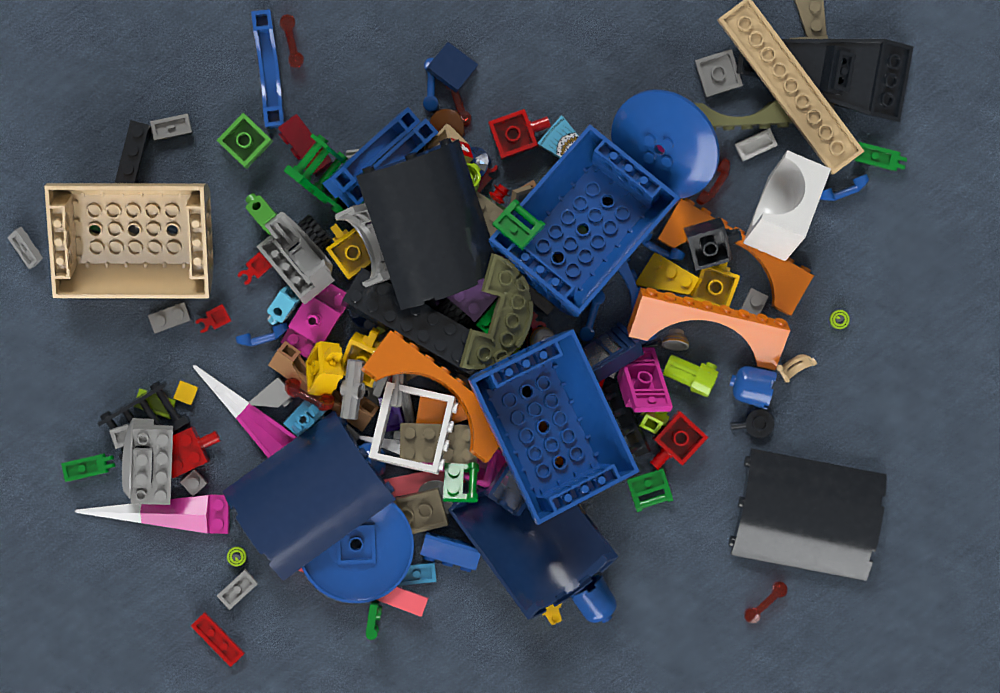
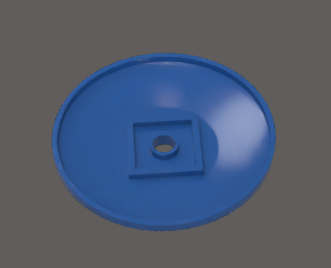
(681, 130)
(373, 568)

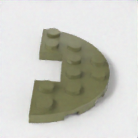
(510, 318)

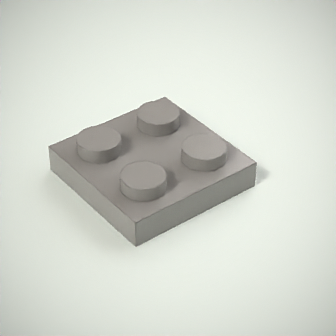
(718, 73)

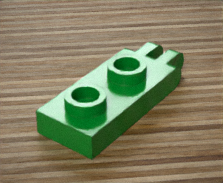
(880, 157)
(86, 467)

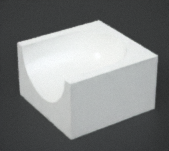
(787, 206)

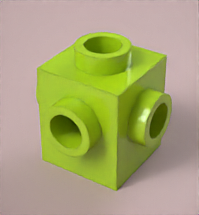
(653, 421)

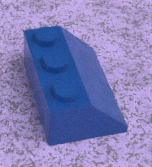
(450, 551)

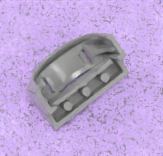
(358, 218)
(306, 256)
(138, 462)

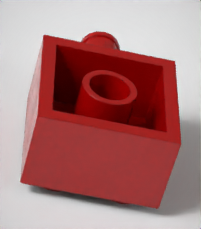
(515, 133)
(677, 440)
(190, 450)

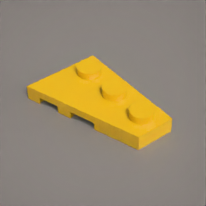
(667, 276)

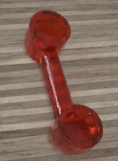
(287, 24)
(466, 117)
(723, 168)
(292, 388)
(752, 614)

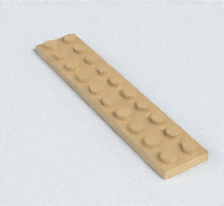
(790, 85)

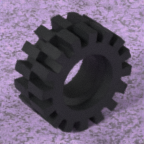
(315, 231)
(453, 312)

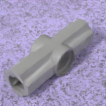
(352, 389)

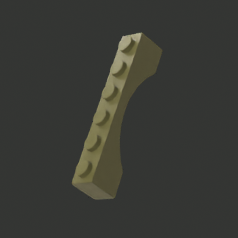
(769, 115)

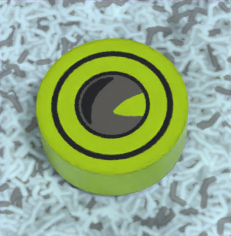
(839, 319)
(236, 556)

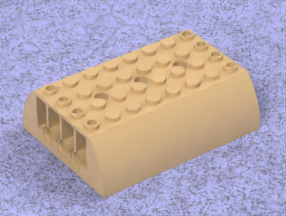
(124, 262)

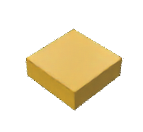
(185, 392)

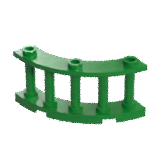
(304, 177)

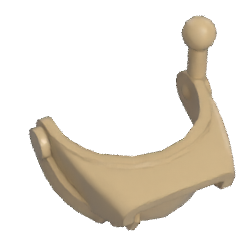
(787, 372)

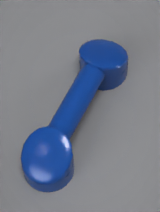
(430, 102)
(859, 183)
(674, 255)
(278, 331)
(587, 332)

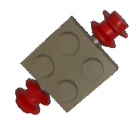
(490, 208)

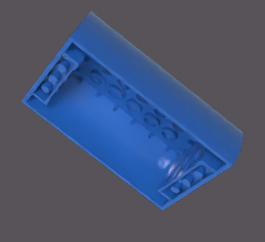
(573, 197)
(576, 419)

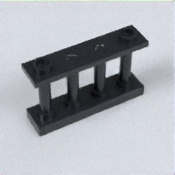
(177, 419)
(627, 420)

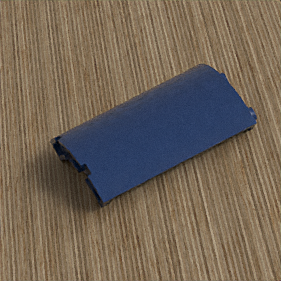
(308, 495)
(535, 561)

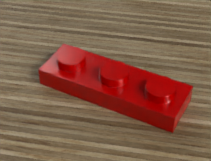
(217, 639)

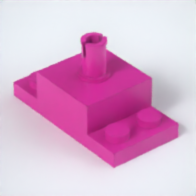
(315, 320)
(644, 384)

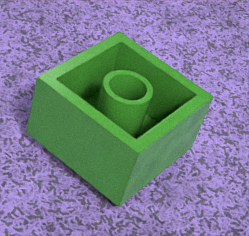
(244, 140)

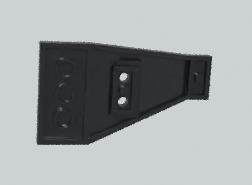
(869, 78)

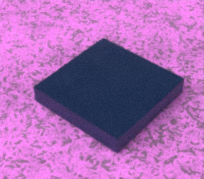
(451, 67)

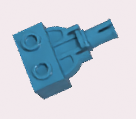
(304, 417)

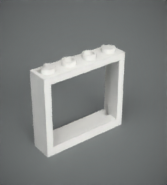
(443, 443)

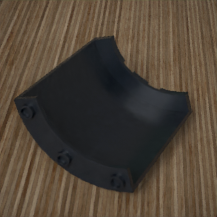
(428, 223)
(809, 514)

